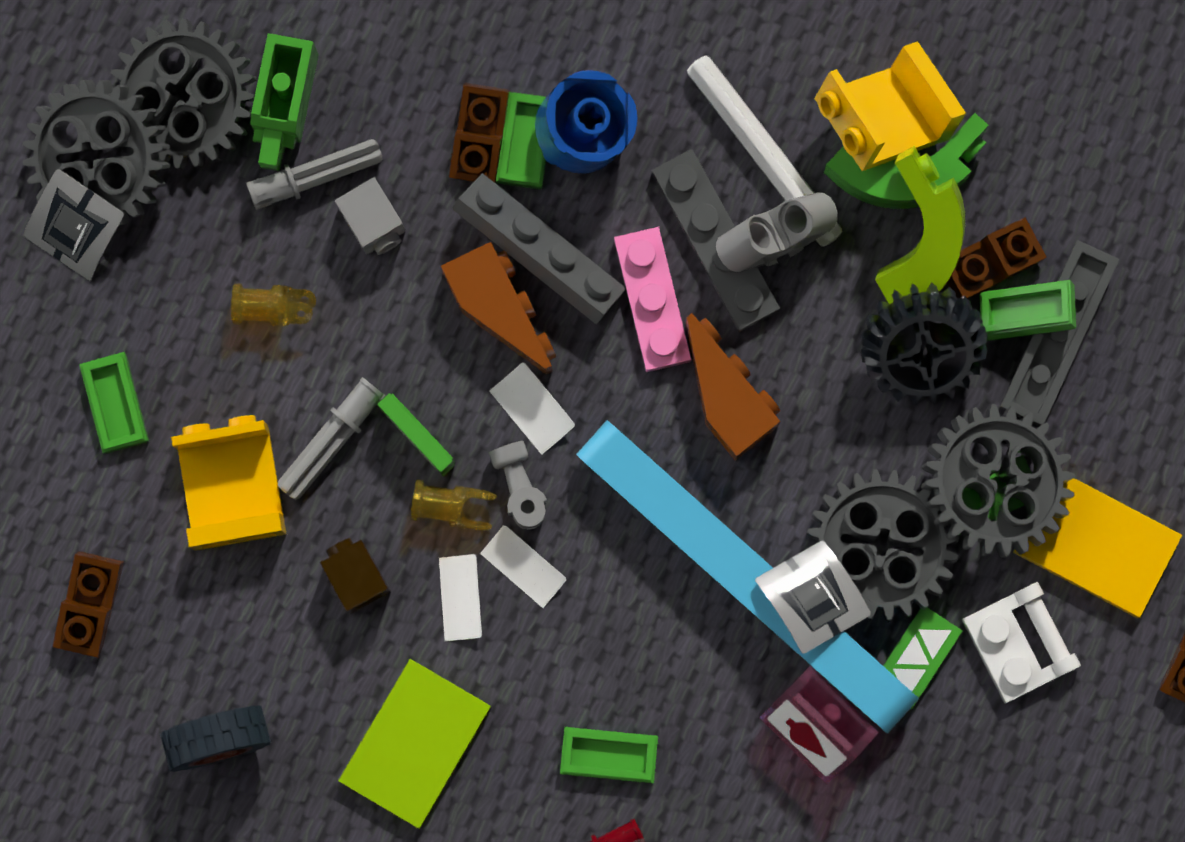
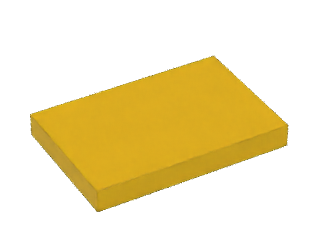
(1106, 549)

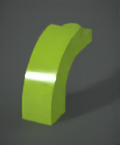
(943, 232)

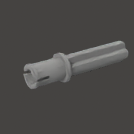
(290, 182)
(330, 439)

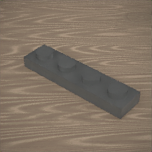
(703, 221)
(538, 248)
(1052, 353)

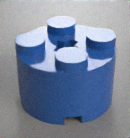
(603, 105)

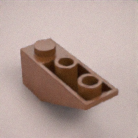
(488, 299)
(729, 403)

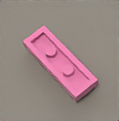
(652, 299)

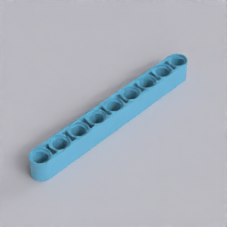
(736, 568)

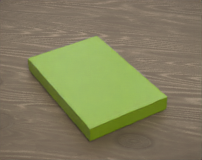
(414, 743)

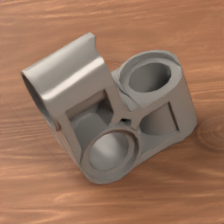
(777, 232)

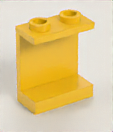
(891, 109)
(229, 483)

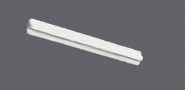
(752, 135)

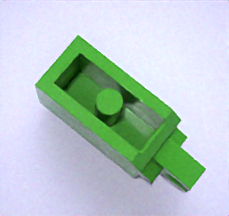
(282, 96)

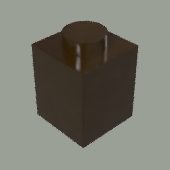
(354, 575)

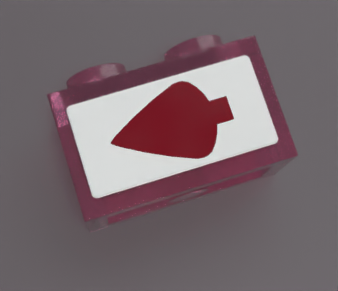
(819, 725)

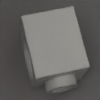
(371, 217)

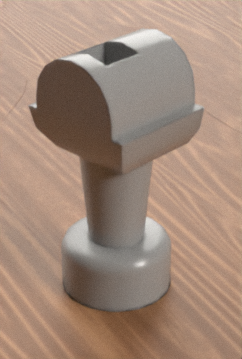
(525, 501)

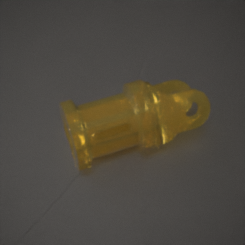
(271, 305)
(447, 504)

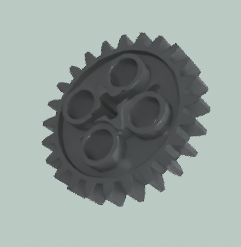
(90, 111)
(217, 116)
(1037, 491)
(888, 504)

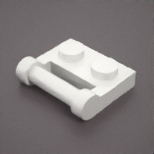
(1007, 650)

